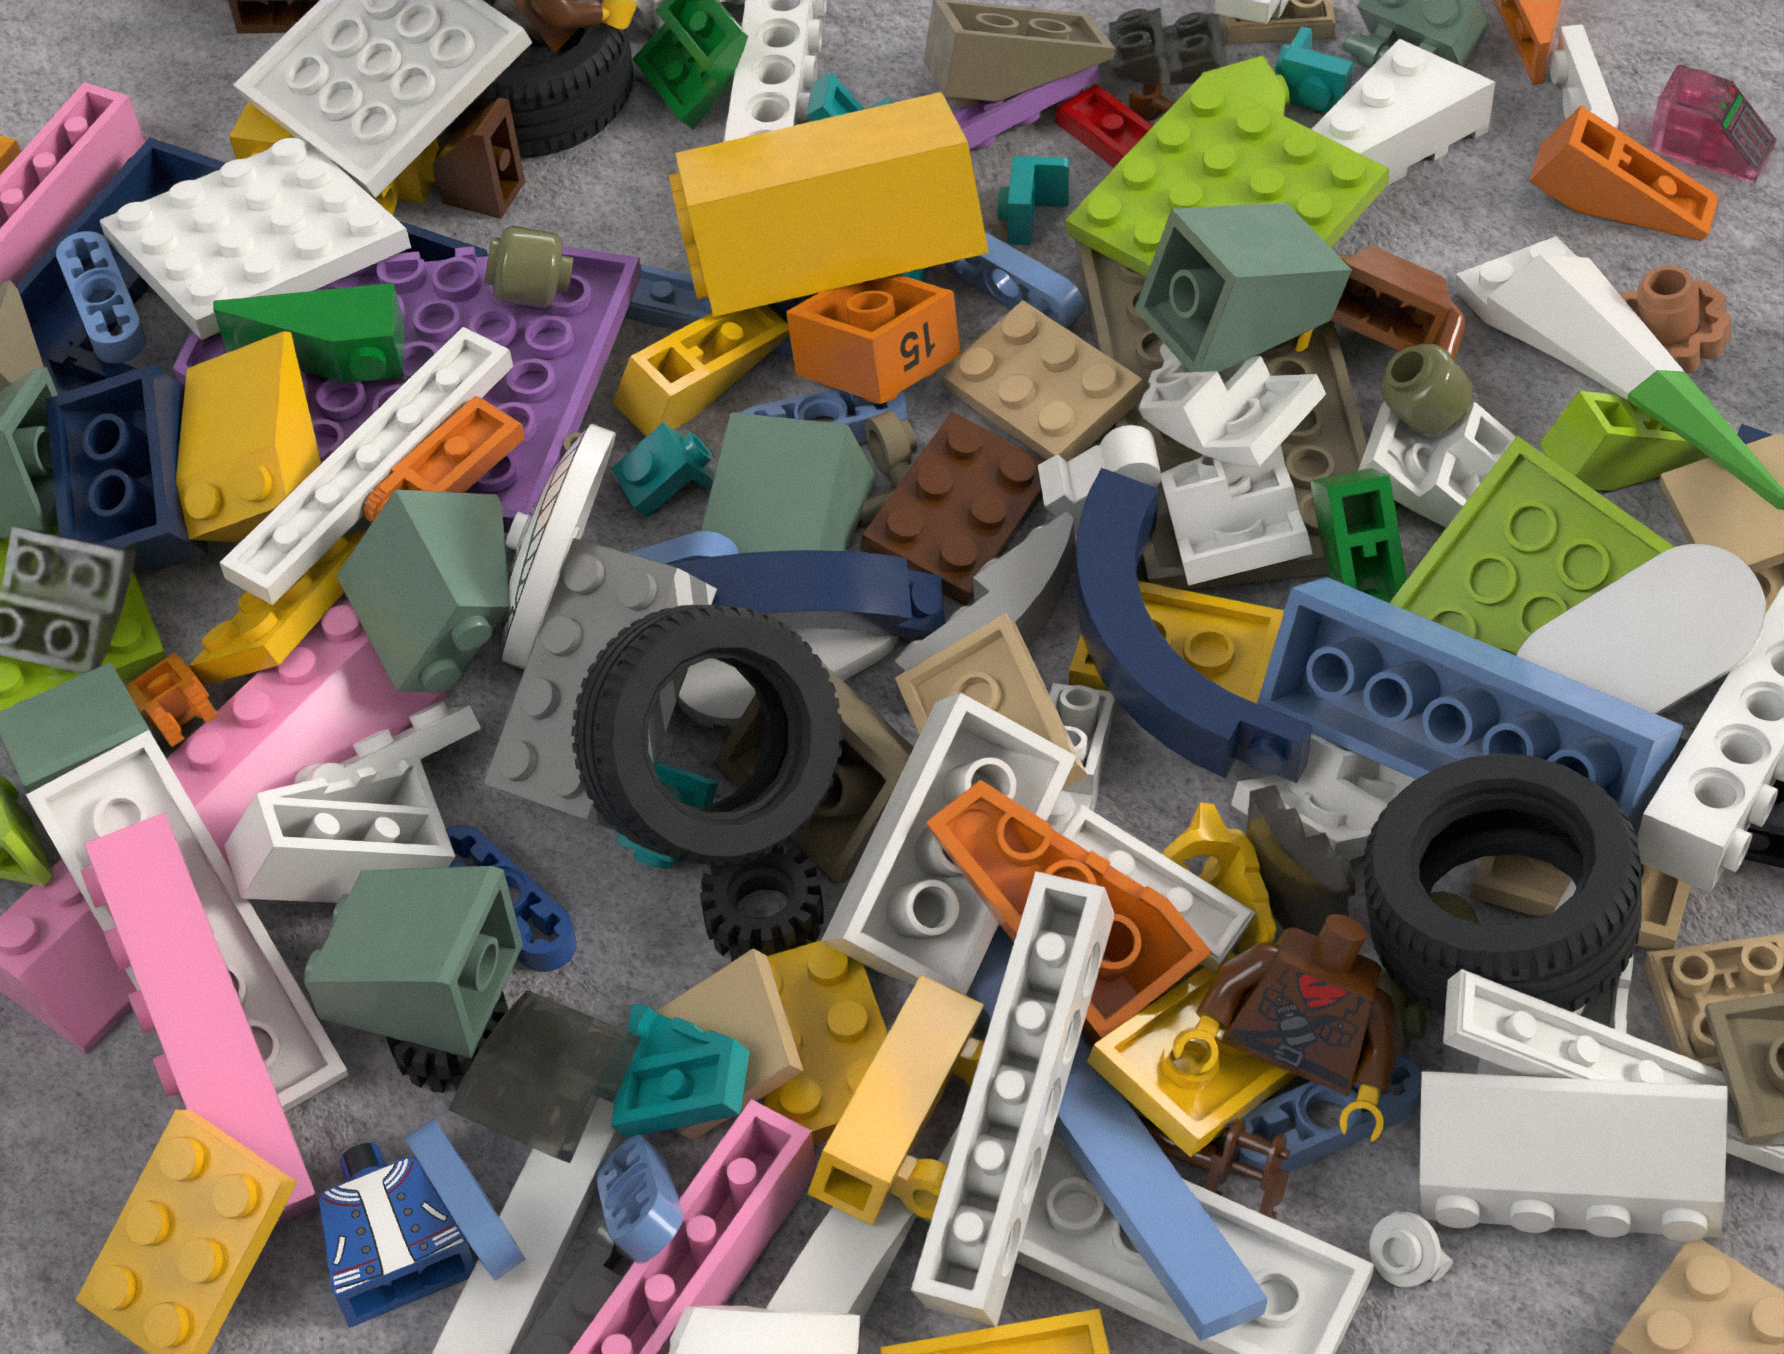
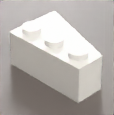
(1409, 109)
(320, 835)

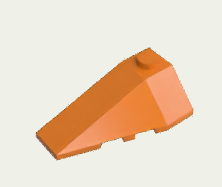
(1001, 848)

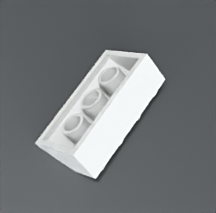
(907, 899)
(1573, 1154)

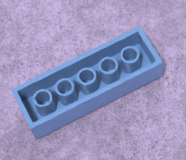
(1436, 696)

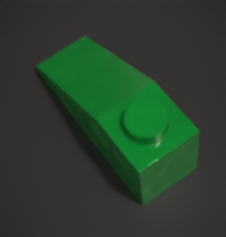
(335, 332)
(1360, 531)

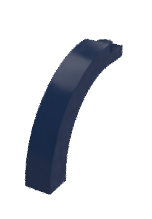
(827, 590)
(1141, 667)

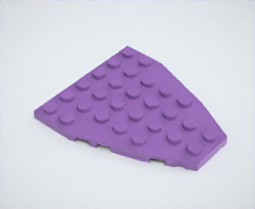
(553, 354)

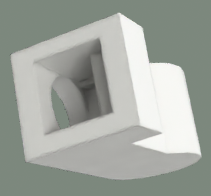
(1123, 450)

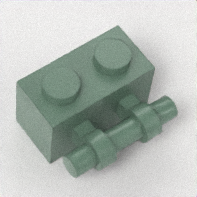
(1438, 26)

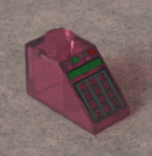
(1710, 125)

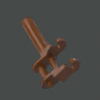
(1222, 1161)

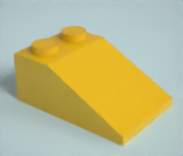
(243, 439)

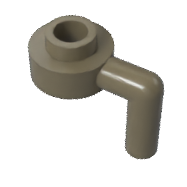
(891, 447)

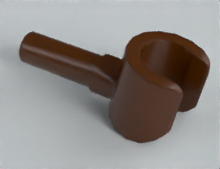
(1150, 103)

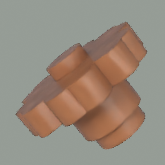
(1682, 315)

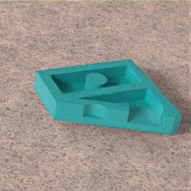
(678, 1076)

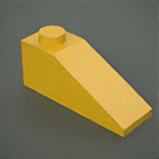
(695, 366)

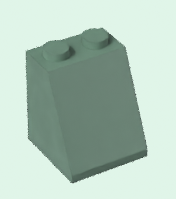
(1238, 283)
(25, 454)
(788, 485)
(429, 584)
(69, 726)
(418, 955)

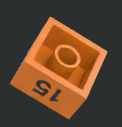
(874, 336)

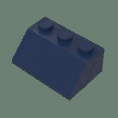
(118, 466)

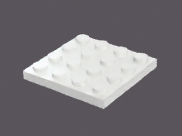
(380, 77)
(253, 231)

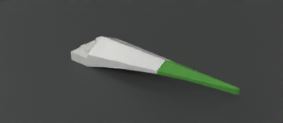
(1580, 319)

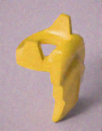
(1230, 868)

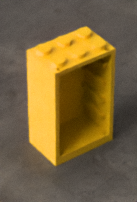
(827, 204)

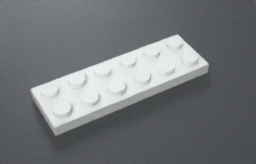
(136, 785)
(1083, 1246)

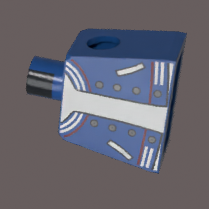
(388, 1236)

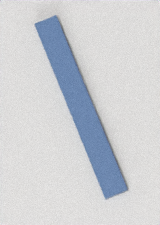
(1140, 1184)

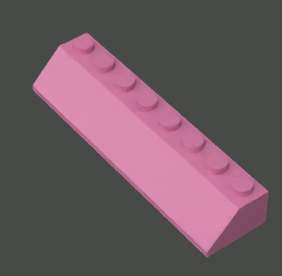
(274, 726)

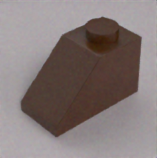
(481, 163)

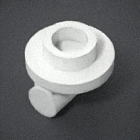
(1407, 1250)

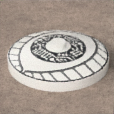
(545, 538)

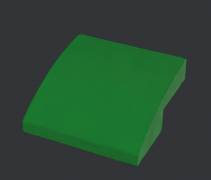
(692, 56)

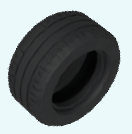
(565, 97)
(798, 733)
(1499, 810)

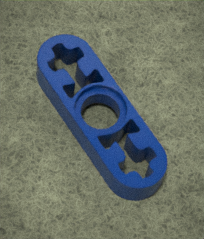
(532, 902)

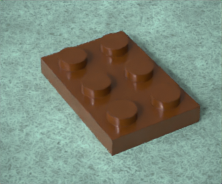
(957, 505)

